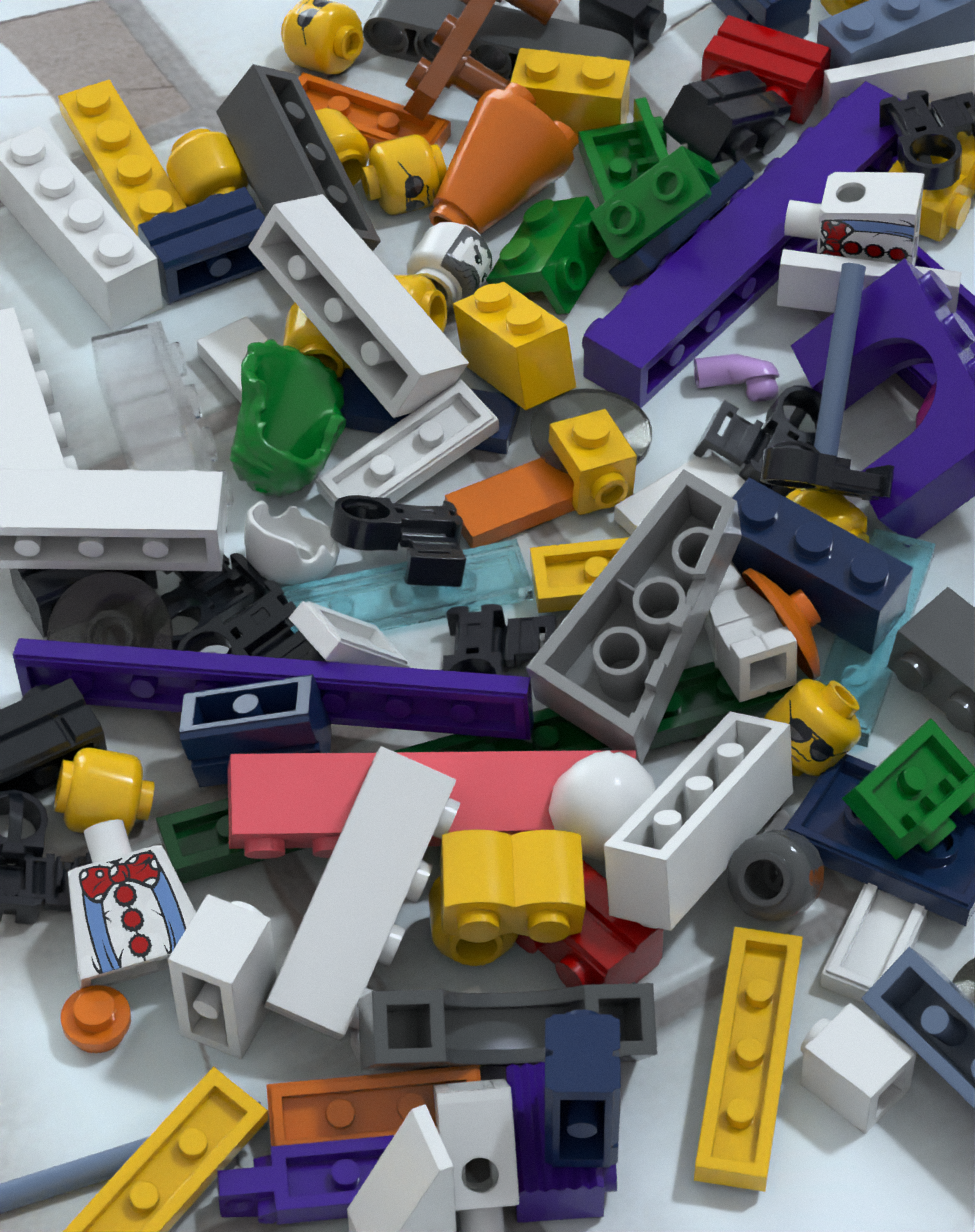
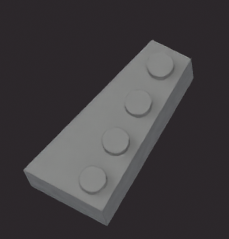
(637, 623)

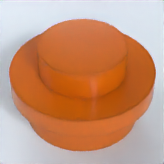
(96, 1018)

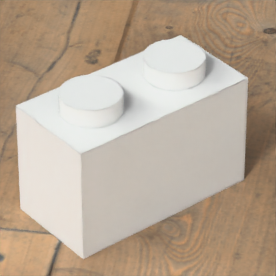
(223, 975)

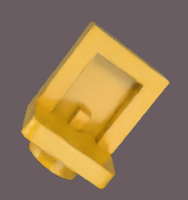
(595, 459)

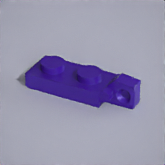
(300, 1181)

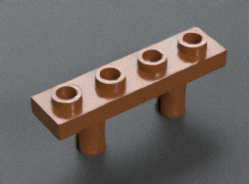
(453, 61)

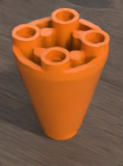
(502, 159)

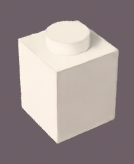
(856, 1066)

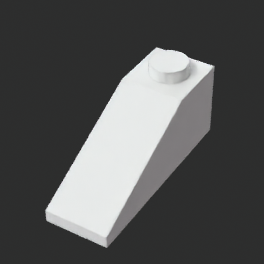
(409, 1184)

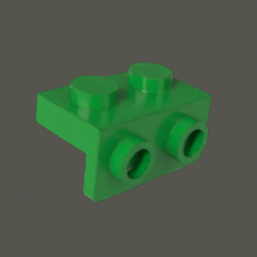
(623, 151)
(654, 201)
(552, 252)
(915, 792)

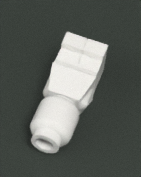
(749, 640)

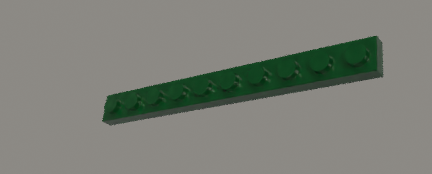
(199, 836)

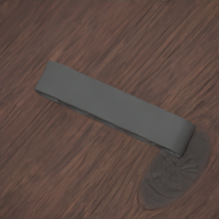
(408, 26)

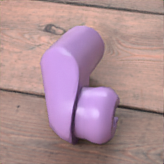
(738, 369)

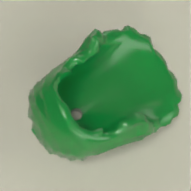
(285, 419)

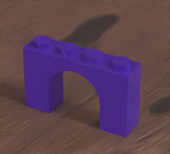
(898, 326)

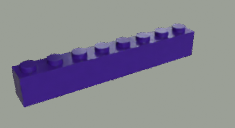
(731, 257)

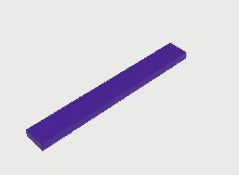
(351, 692)

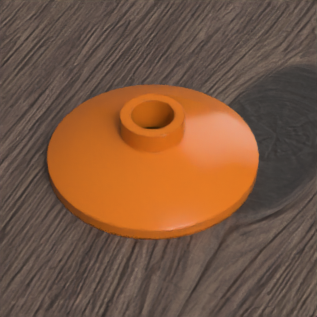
(795, 613)

